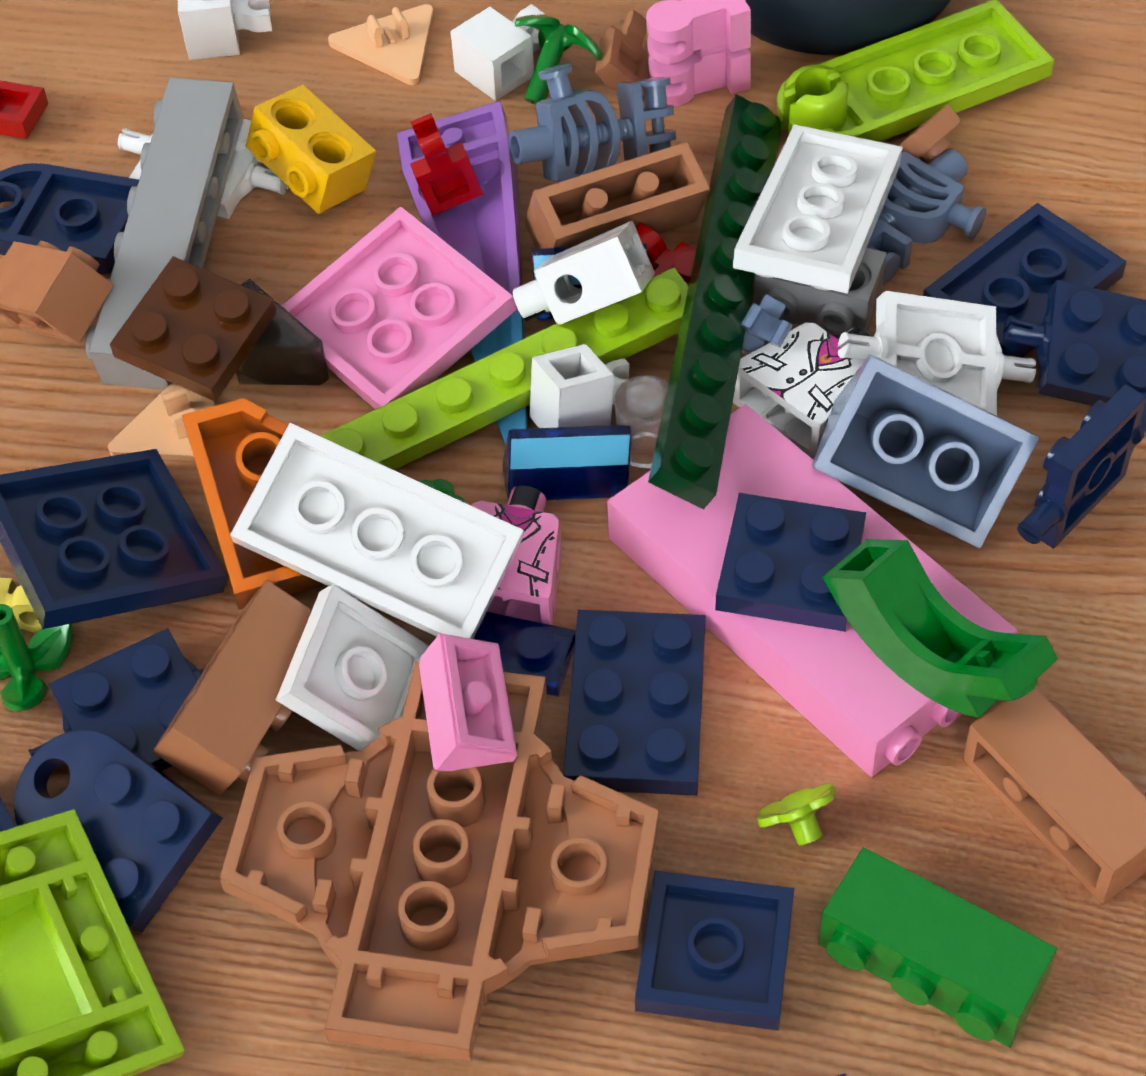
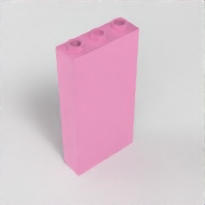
(816, 669)

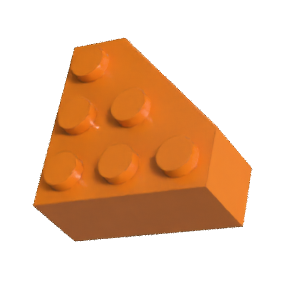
(231, 453)

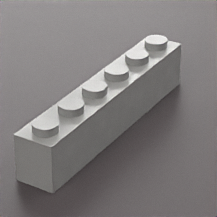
(169, 209)

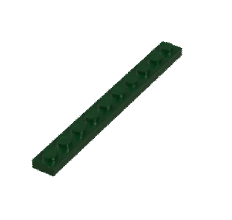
(717, 300)

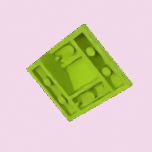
(69, 965)

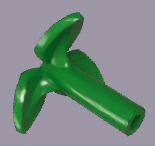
(553, 40)
(44, 653)

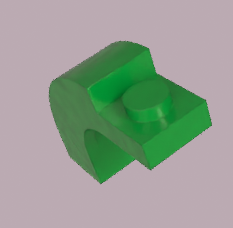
(925, 638)

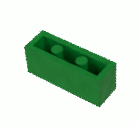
(935, 947)

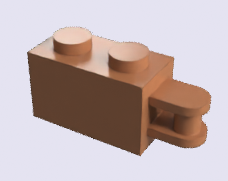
(51, 290)

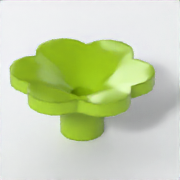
(799, 811)

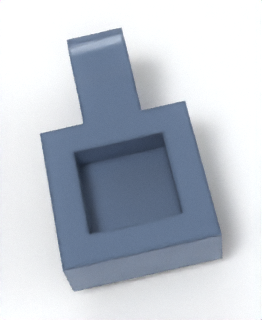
(765, 325)

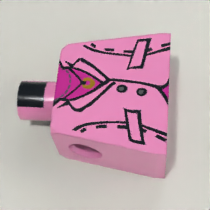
(533, 575)

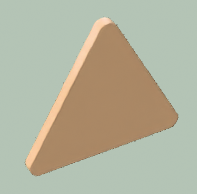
(389, 43)
(161, 426)

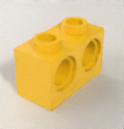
(310, 148)

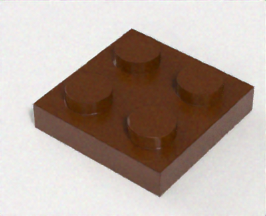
(193, 328)

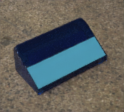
(569, 461)

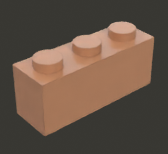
(653, 189)
(236, 694)
(1063, 790)

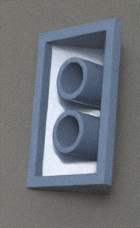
(923, 450)

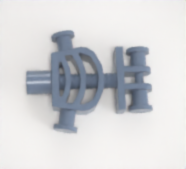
(571, 139)
(923, 207)

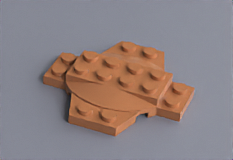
(439, 878)

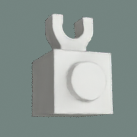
(214, 25)
(495, 52)
(574, 388)

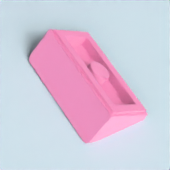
(466, 704)

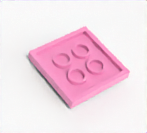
(399, 309)

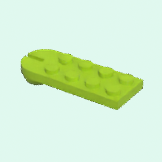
(915, 75)

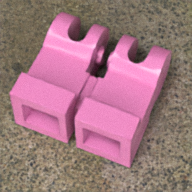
(699, 46)

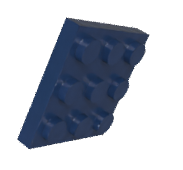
(104, 538)

